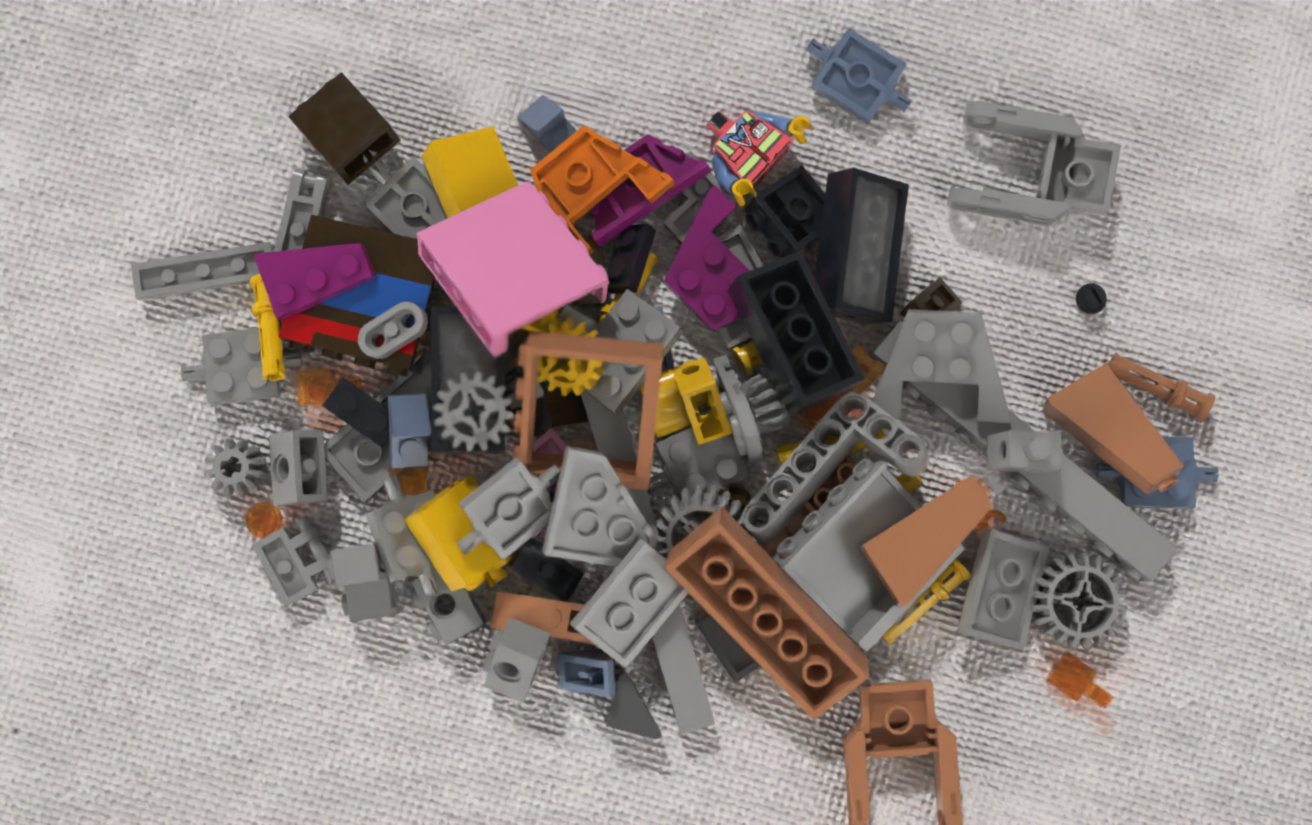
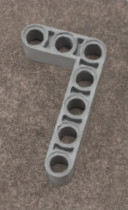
(828, 458)

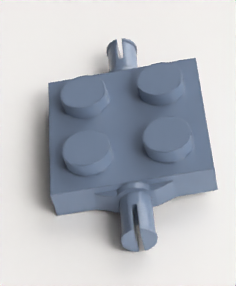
(858, 75)
(1177, 497)

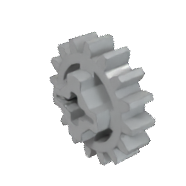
(489, 407)

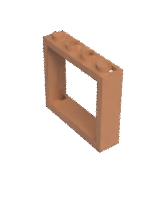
(631, 473)

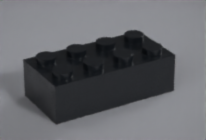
(795, 334)

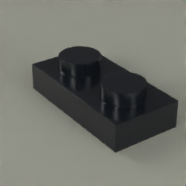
(630, 258)
(359, 411)
(546, 572)

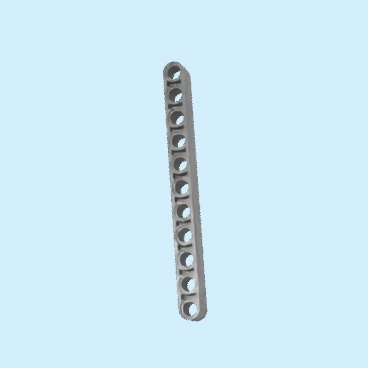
(672, 638)

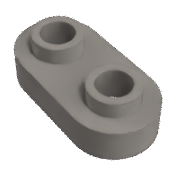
(393, 328)

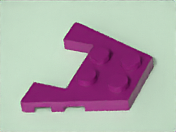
(706, 266)

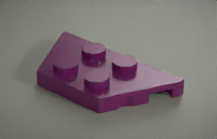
(628, 204)

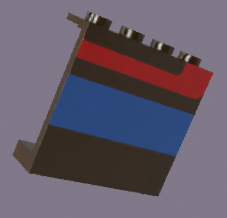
(338, 321)

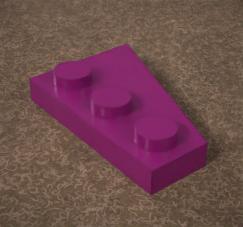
(312, 275)

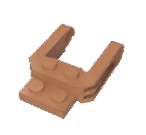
(899, 723)

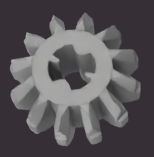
(765, 404)
(231, 480)

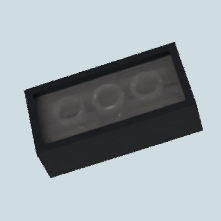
(861, 245)
(458, 351)

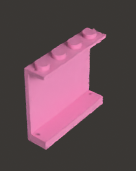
(509, 263)

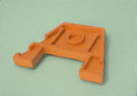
(588, 170)

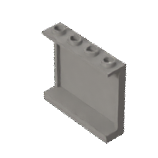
(827, 555)

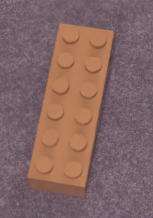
(767, 613)

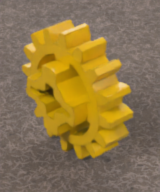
(571, 372)

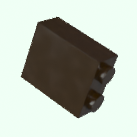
(344, 128)

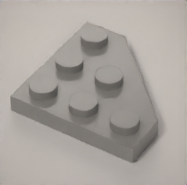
(737, 411)
(593, 513)

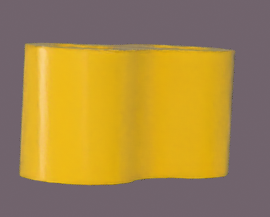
(670, 410)

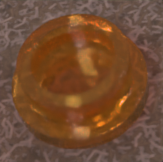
(263, 519)

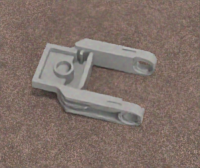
(1073, 172)

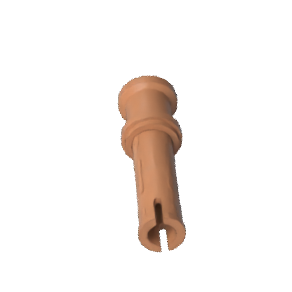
(1178, 390)

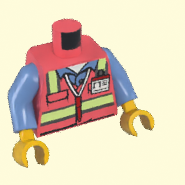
(751, 148)

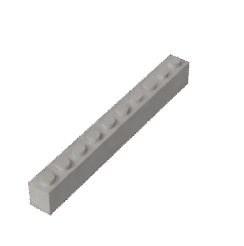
(1069, 492)

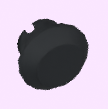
(1091, 298)

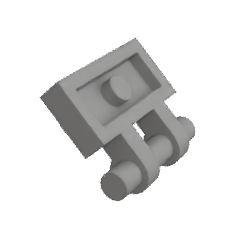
(286, 565)

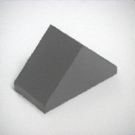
(630, 711)

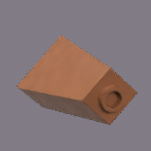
(1116, 429)
(921, 543)

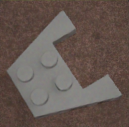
(943, 350)

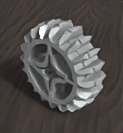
(688, 510)
(1078, 614)

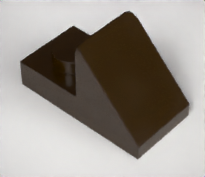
(934, 298)
(557, 412)

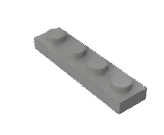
(196, 271)

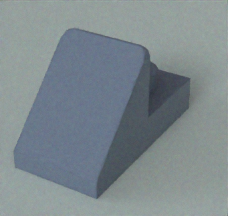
(546, 123)
(408, 430)

